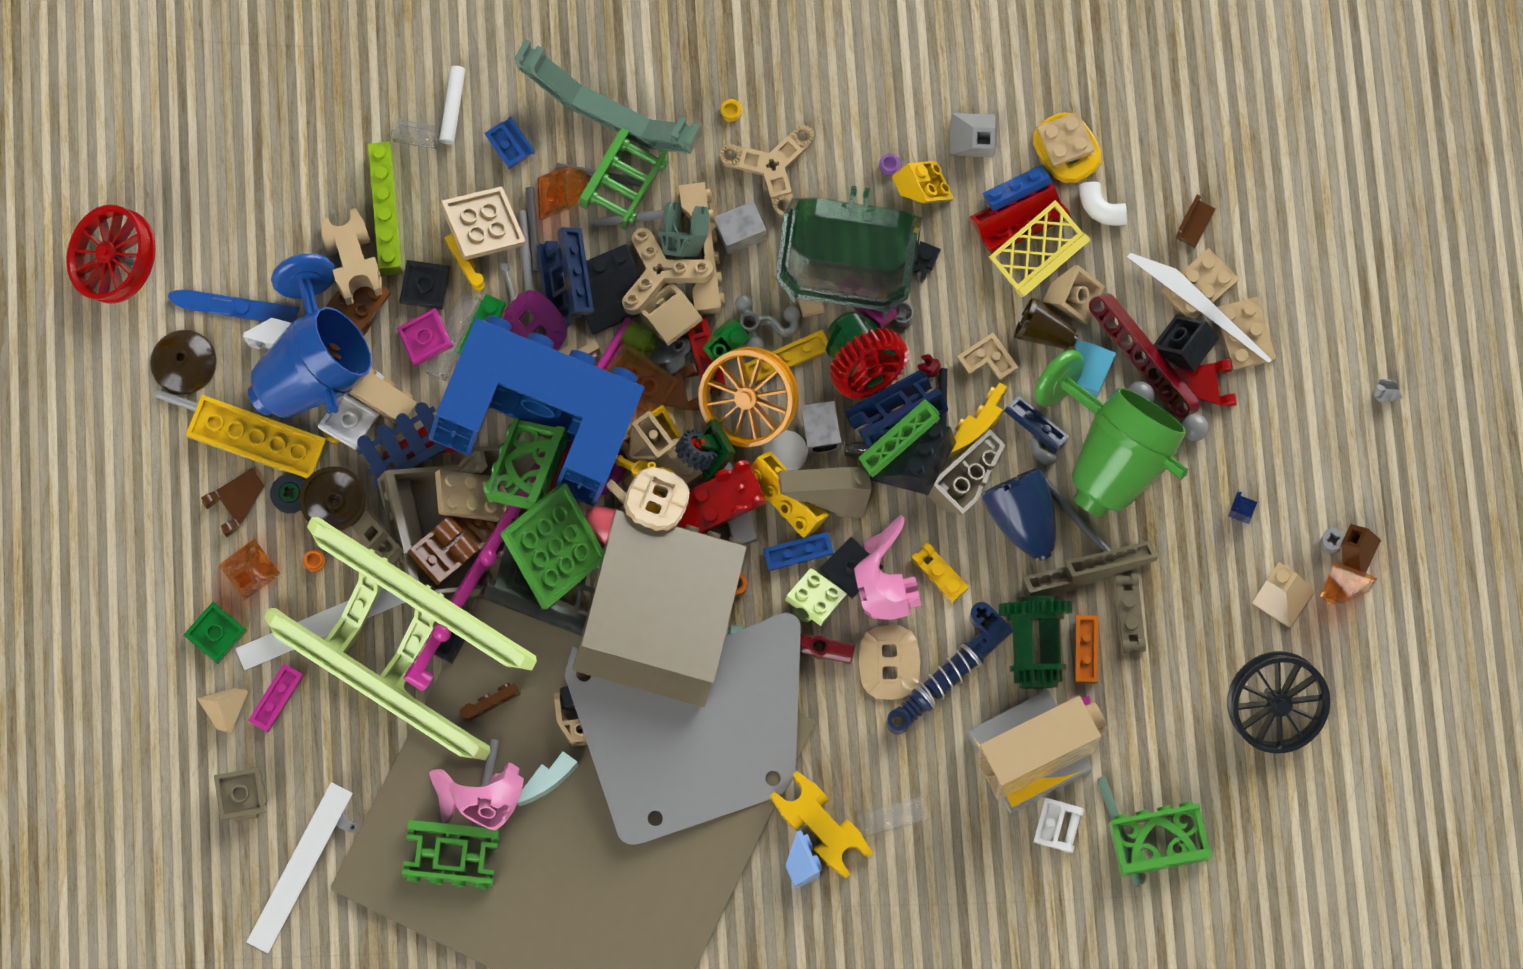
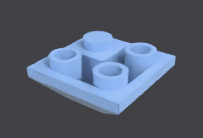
(801, 864)

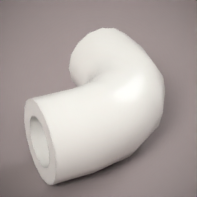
(1100, 209)

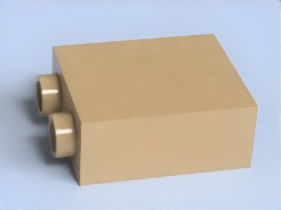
(1041, 746)

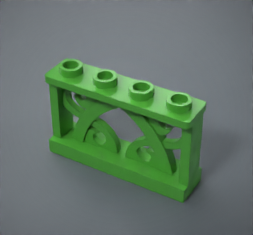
(508, 455)
(1138, 862)

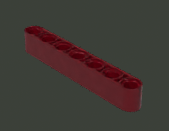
(1154, 359)

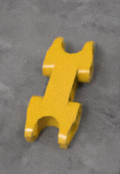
(833, 837)

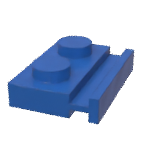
(509, 143)

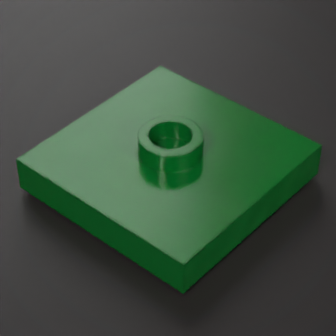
(215, 632)

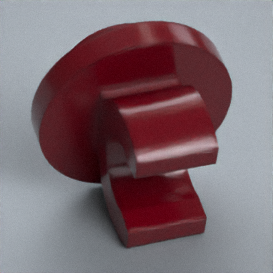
(930, 367)

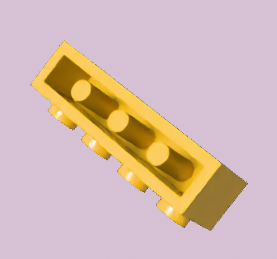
(802, 516)

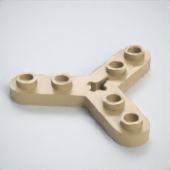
(650, 282)

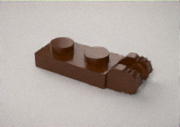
(488, 702)

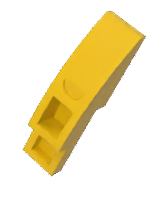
(974, 428)

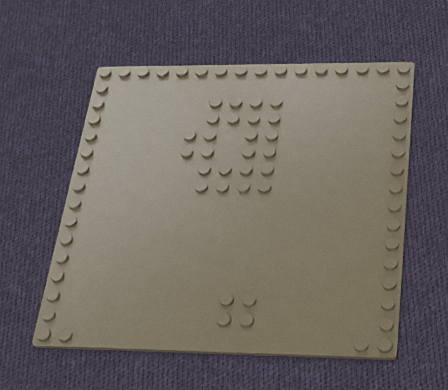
(562, 877)

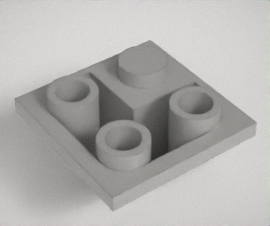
(972, 135)

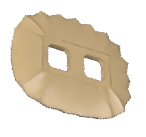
(641, 493)
(872, 662)

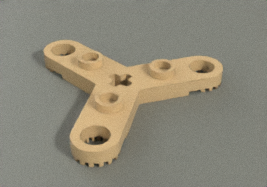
(757, 162)

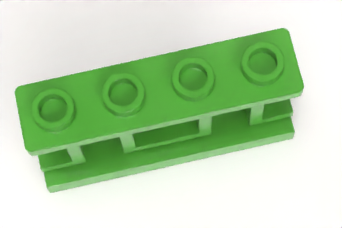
(453, 837)

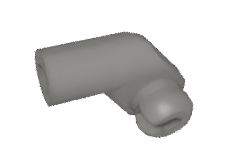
(1041, 455)
(346, 824)

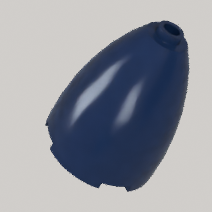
(1025, 512)

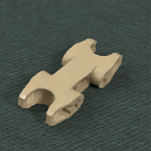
(356, 270)

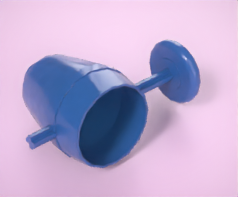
(297, 367)

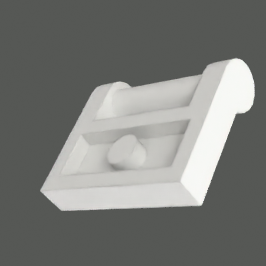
(1051, 822)

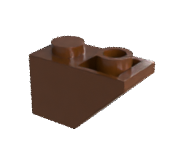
(1359, 547)

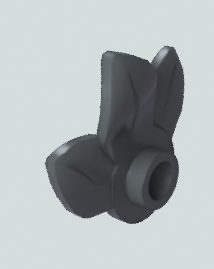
(671, 356)

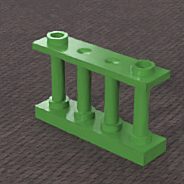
(601, 178)

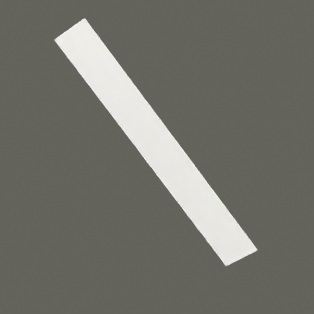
(320, 624)
(299, 867)

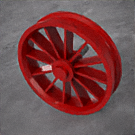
(111, 254)

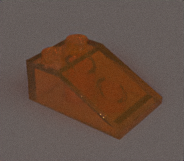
(656, 380)

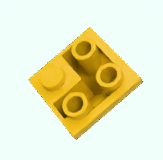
(923, 182)

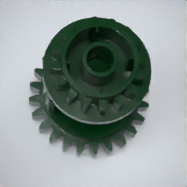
(1048, 614)

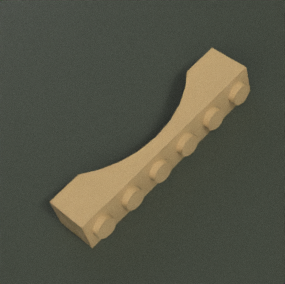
(705, 295)

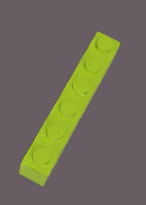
(385, 209)

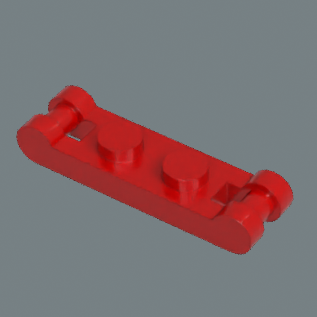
(702, 359)

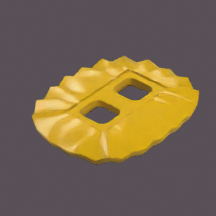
(1069, 172)

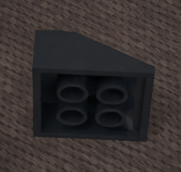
(610, 279)
(921, 462)

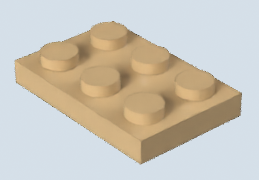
(1209, 277)
(1250, 320)

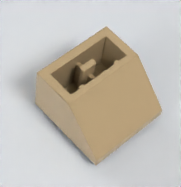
(670, 314)

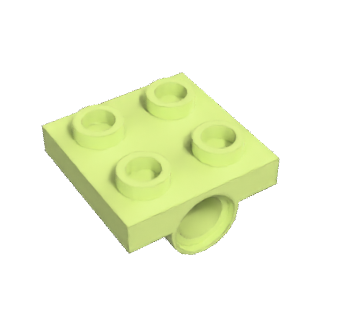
(815, 598)

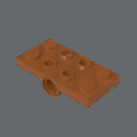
(361, 312)
(450, 546)

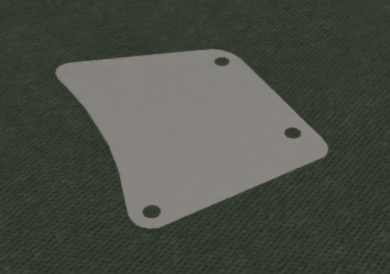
(701, 759)

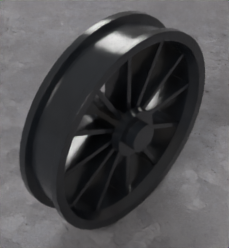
(1278, 702)

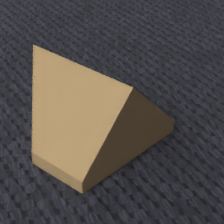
(648, 439)
(224, 707)

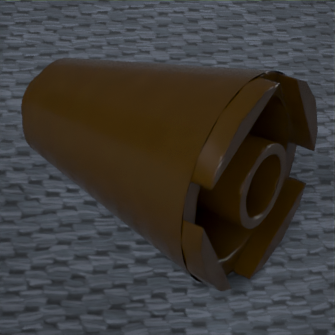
(1044, 327)

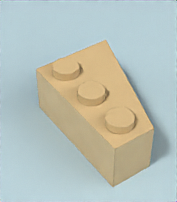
(383, 396)

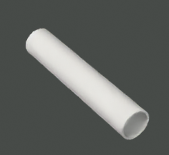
(452, 105)

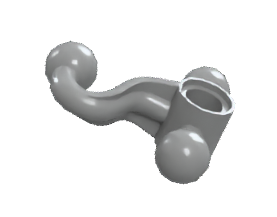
(791, 314)

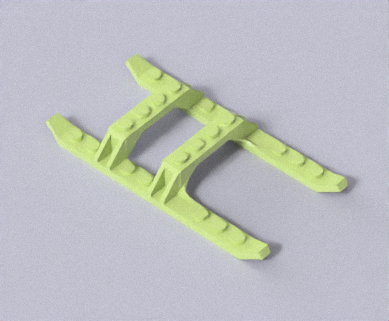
(429, 609)

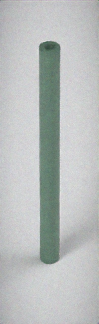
(1112, 809)

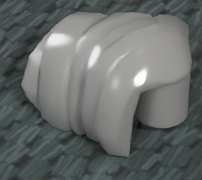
(1387, 391)

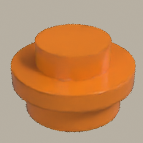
(314, 560)

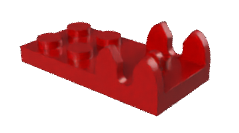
(723, 498)

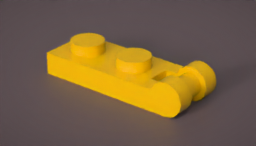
(475, 279)
(940, 573)

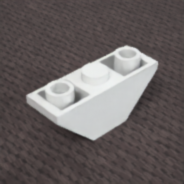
(265, 333)

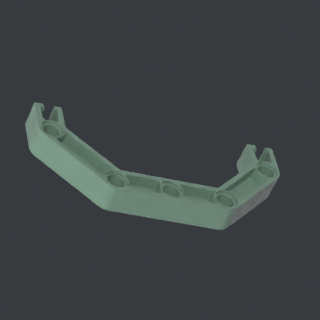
(650, 133)

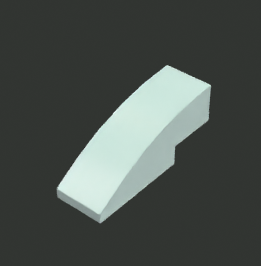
(547, 779)

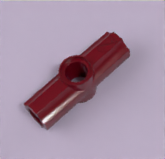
(834, 649)

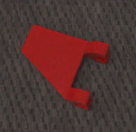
(1204, 382)

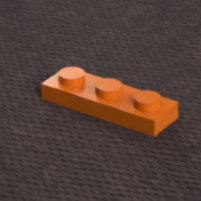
(1086, 649)

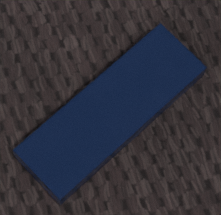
(1036, 424)

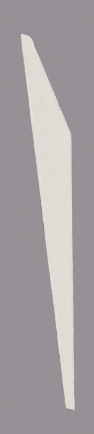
(1185, 289)

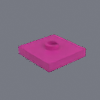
(425, 337)

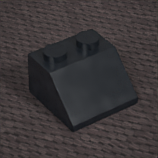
(1186, 341)

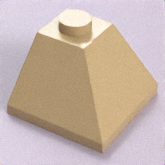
(1072, 293)
(1283, 595)

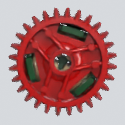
(864, 355)

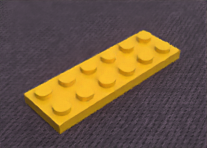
(255, 437)

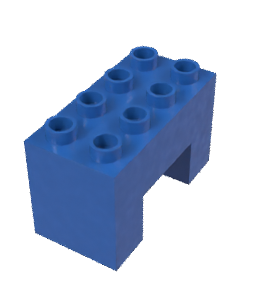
(544, 388)

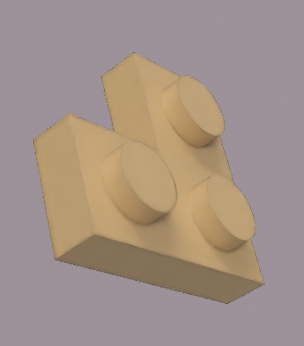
(989, 352)

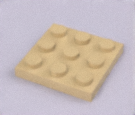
(482, 223)

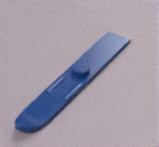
(232, 306)

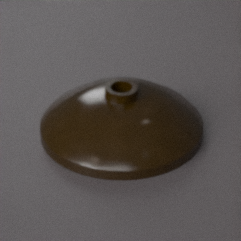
(184, 375)
(329, 485)

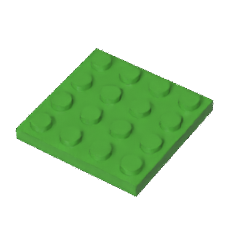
(553, 545)

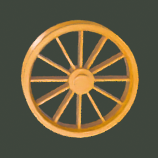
(748, 396)

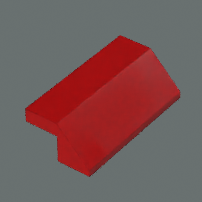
(1002, 224)

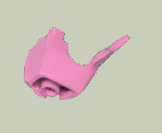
(880, 593)
(484, 805)

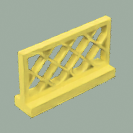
(1049, 265)

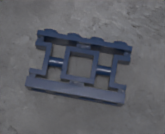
(566, 259)
(874, 409)

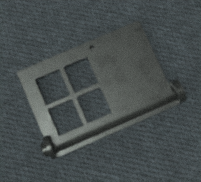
(514, 593)

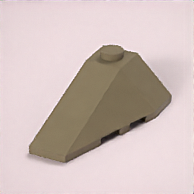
(965, 478)
(834, 489)

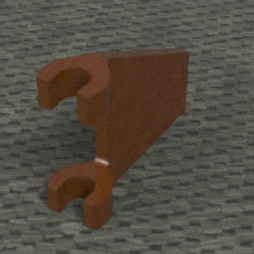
(678, 396)
(237, 497)

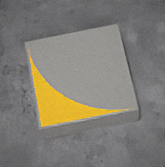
(1011, 718)

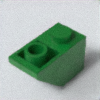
(725, 339)

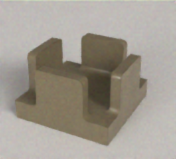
(240, 794)

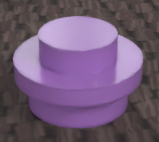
(889, 164)

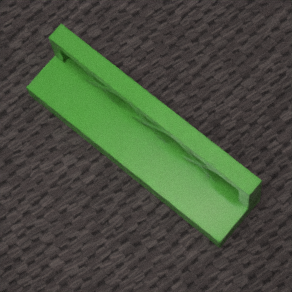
(899, 437)

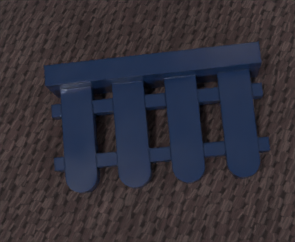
(392, 446)

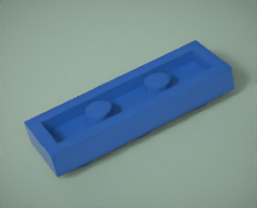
(1017, 188)
(798, 551)

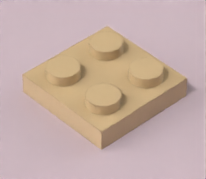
(1065, 139)

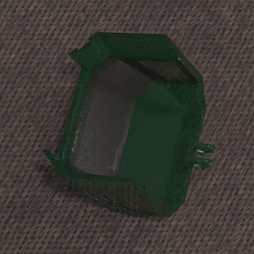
(848, 252)

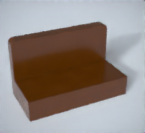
(1195, 222)

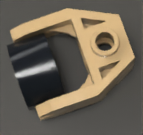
(569, 727)

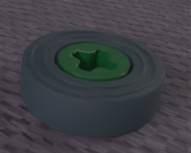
(278, 491)

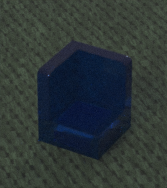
(1242, 508)

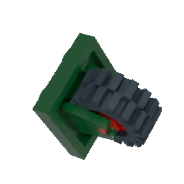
(706, 450)

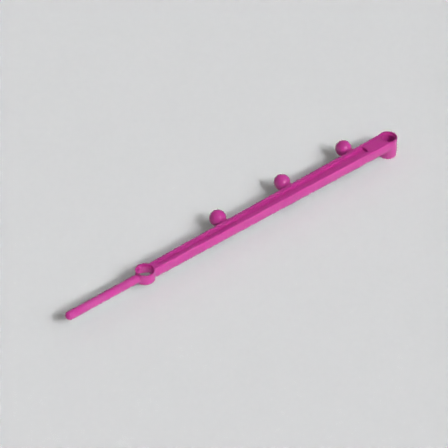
(416, 674)

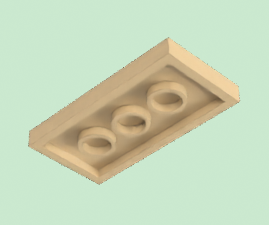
(464, 496)

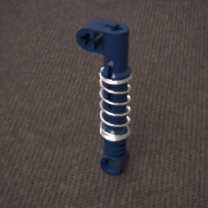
(969, 656)

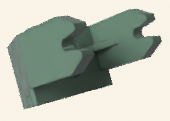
(680, 243)

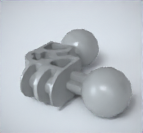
(1194, 424)

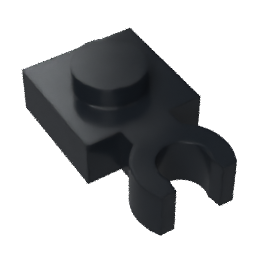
(926, 258)

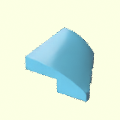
(1096, 366)

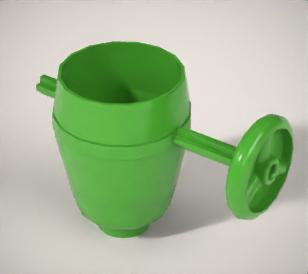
(1126, 442)

